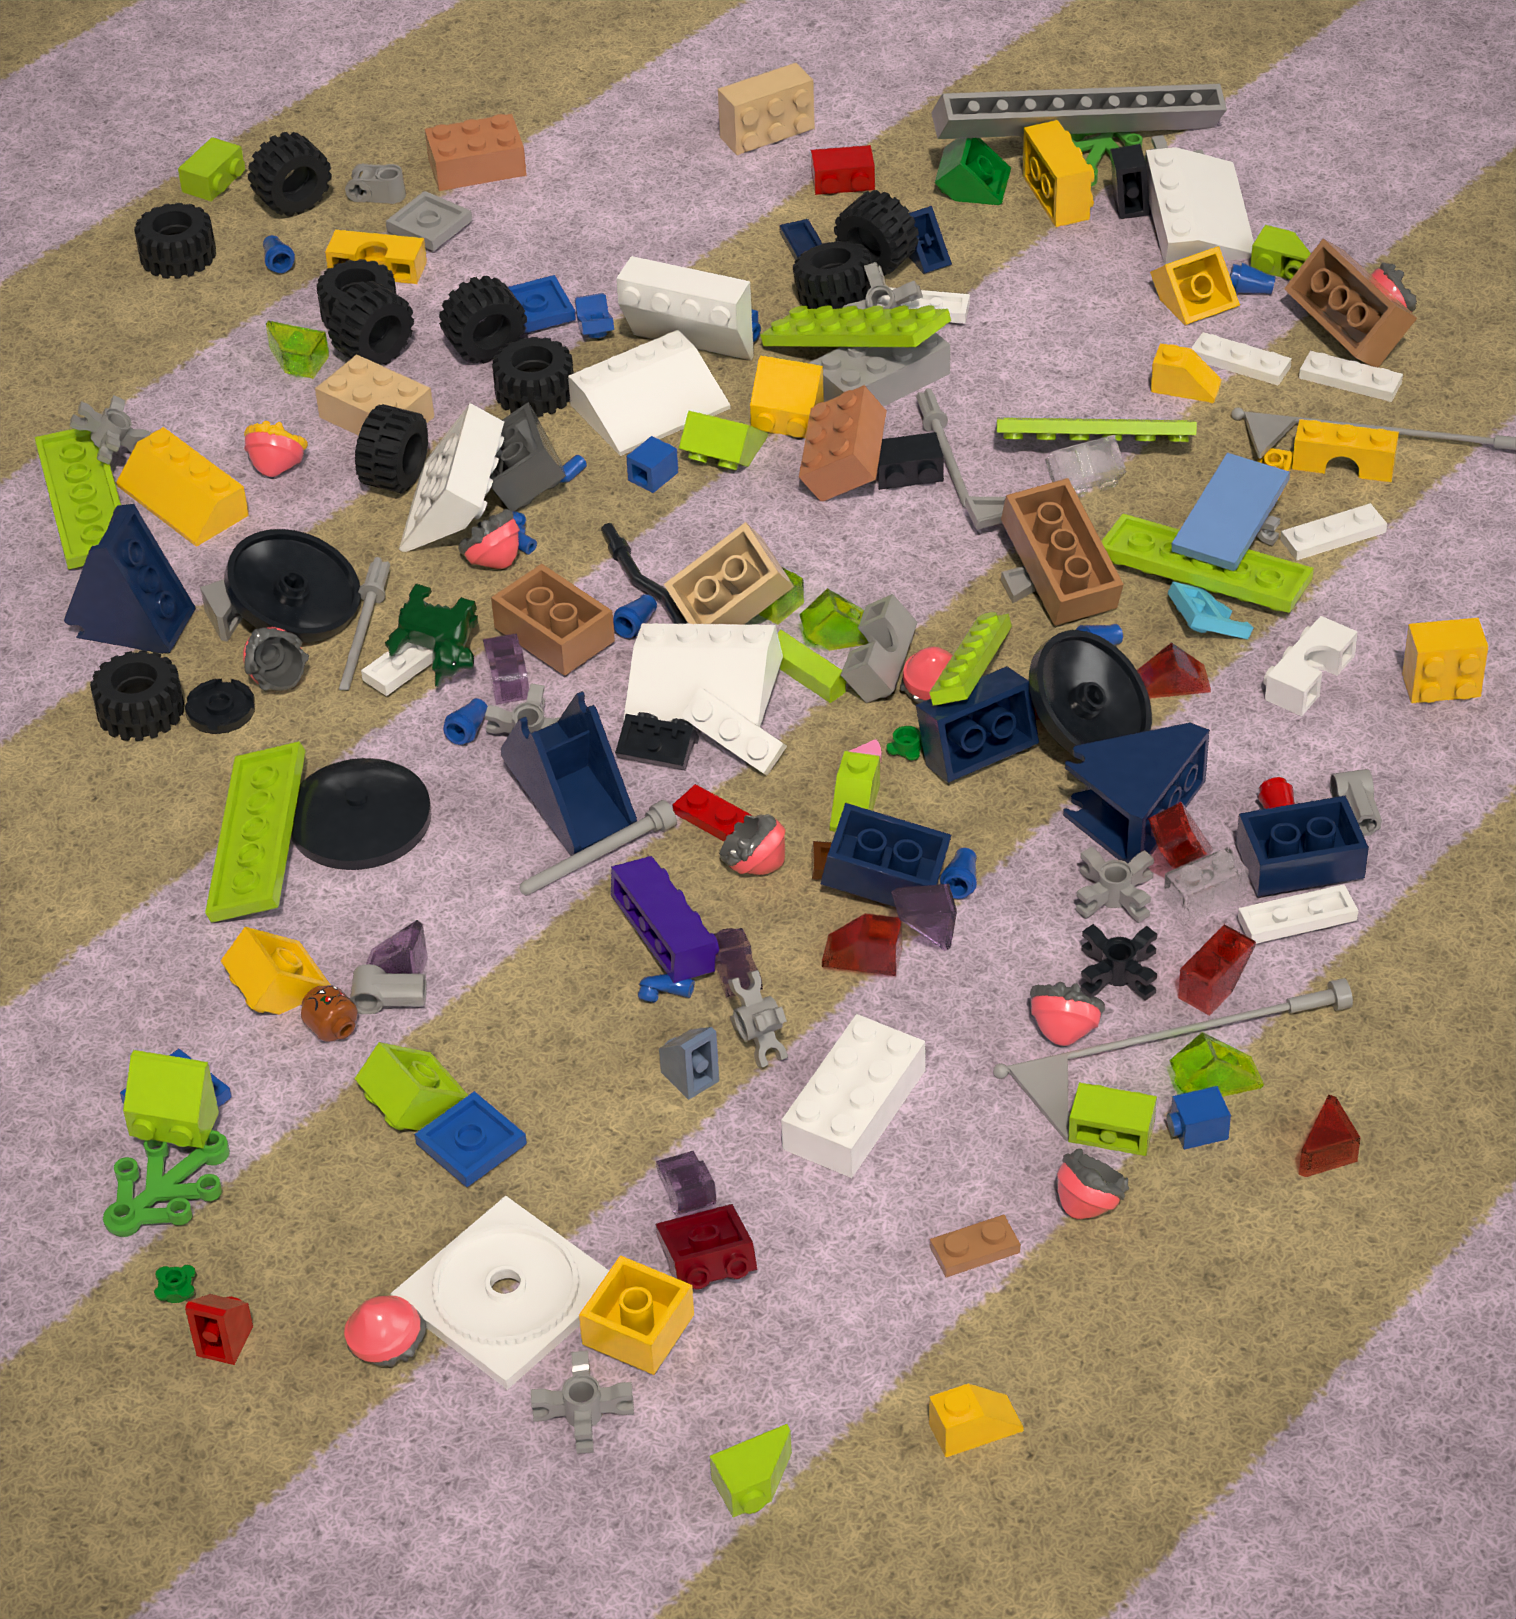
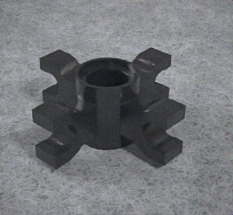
(1119, 961)

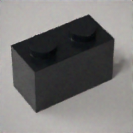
(1130, 181)
(910, 461)

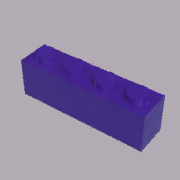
(663, 919)

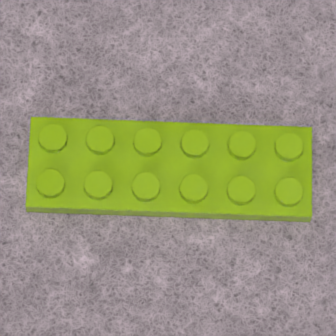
(856, 327)
(1081, 428)
(78, 489)
(1256, 580)
(255, 832)

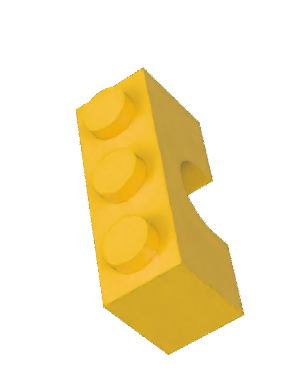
(401, 254)
(1370, 448)

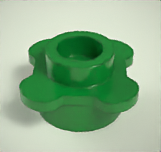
(906, 742)
(177, 1291)

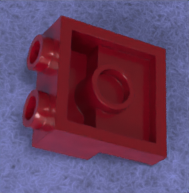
(707, 1246)

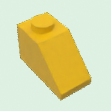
(1183, 374)
(971, 1418)

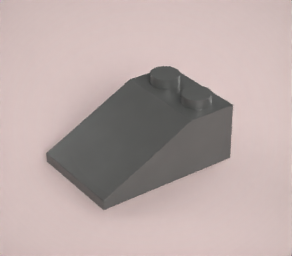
(525, 460)

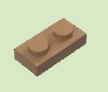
(975, 1245)

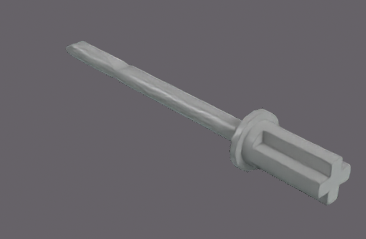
(935, 421)
(371, 592)

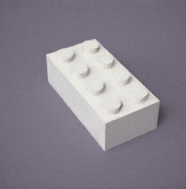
(853, 1095)

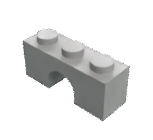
(877, 665)

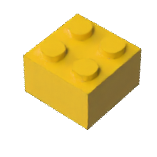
(1444, 660)
(636, 1314)

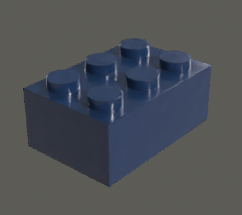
(981, 729)
(1302, 845)
(882, 853)

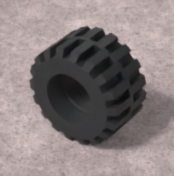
(276, 161)
(879, 226)
(175, 240)
(347, 275)
(832, 275)
(473, 303)
(371, 323)
(533, 373)
(391, 448)
(137, 695)

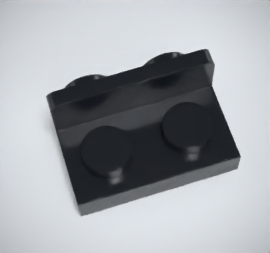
(656, 741)

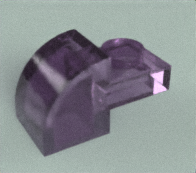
(506, 668)
(687, 1183)

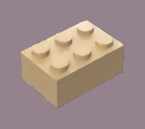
(766, 108)
(361, 386)
(730, 581)

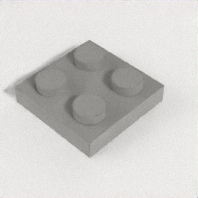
(429, 219)

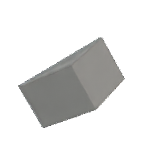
(220, 609)

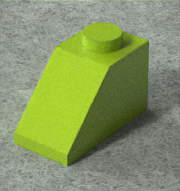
(855, 783)
(751, 1470)

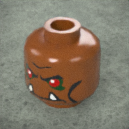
(329, 1013)

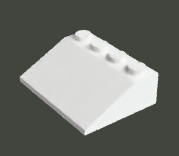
(1196, 205)
(702, 305)
(646, 392)
(454, 479)
(724, 659)

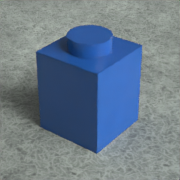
(652, 464)
(1199, 1118)

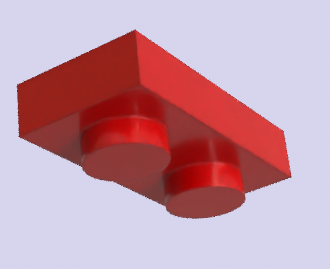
(708, 812)

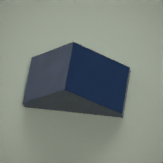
(931, 248)

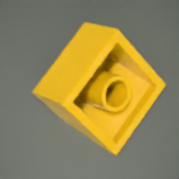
(1196, 286)
(784, 395)
(271, 970)

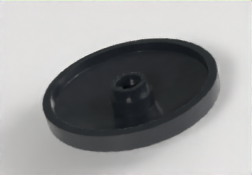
(292, 584)
(1087, 690)
(360, 814)

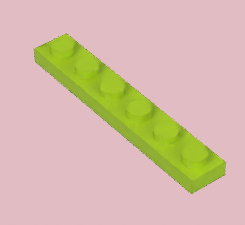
(971, 658)

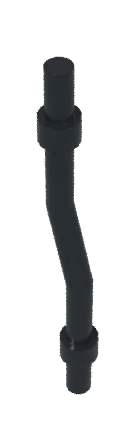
(621, 552)

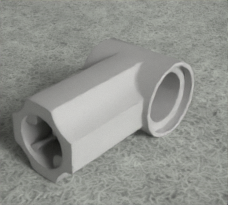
(1359, 791)
(375, 988)

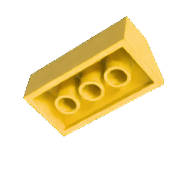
(182, 487)

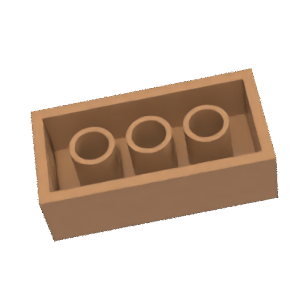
(1350, 303)
(1061, 551)

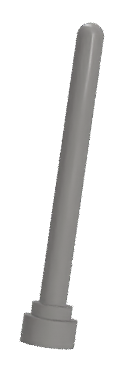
(657, 818)

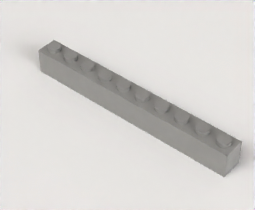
(1079, 110)

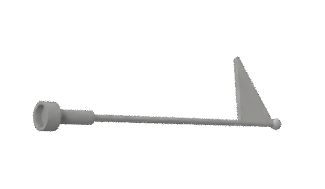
(1270, 428)
(1047, 1077)

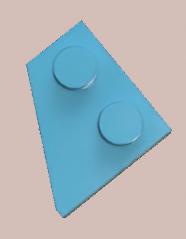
(1205, 612)

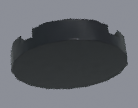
(228, 713)

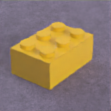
(1057, 173)

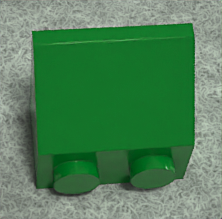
(972, 172)

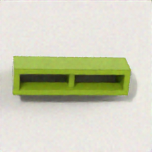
(810, 668)

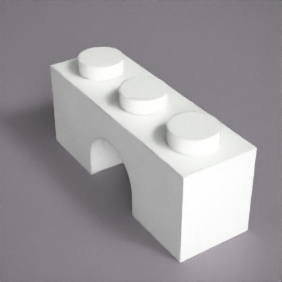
(1297, 677)

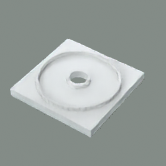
(511, 1330)

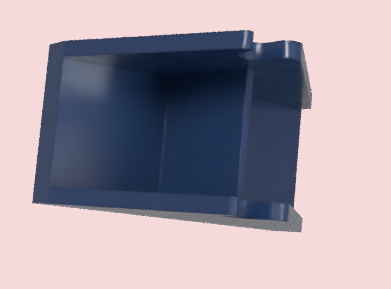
(129, 589)
(571, 776)
(1133, 781)

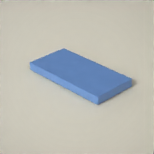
(1230, 511)

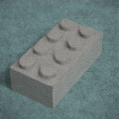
(885, 370)

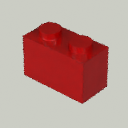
(843, 169)

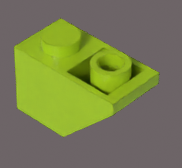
(1278, 252)

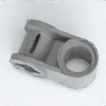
(379, 184)

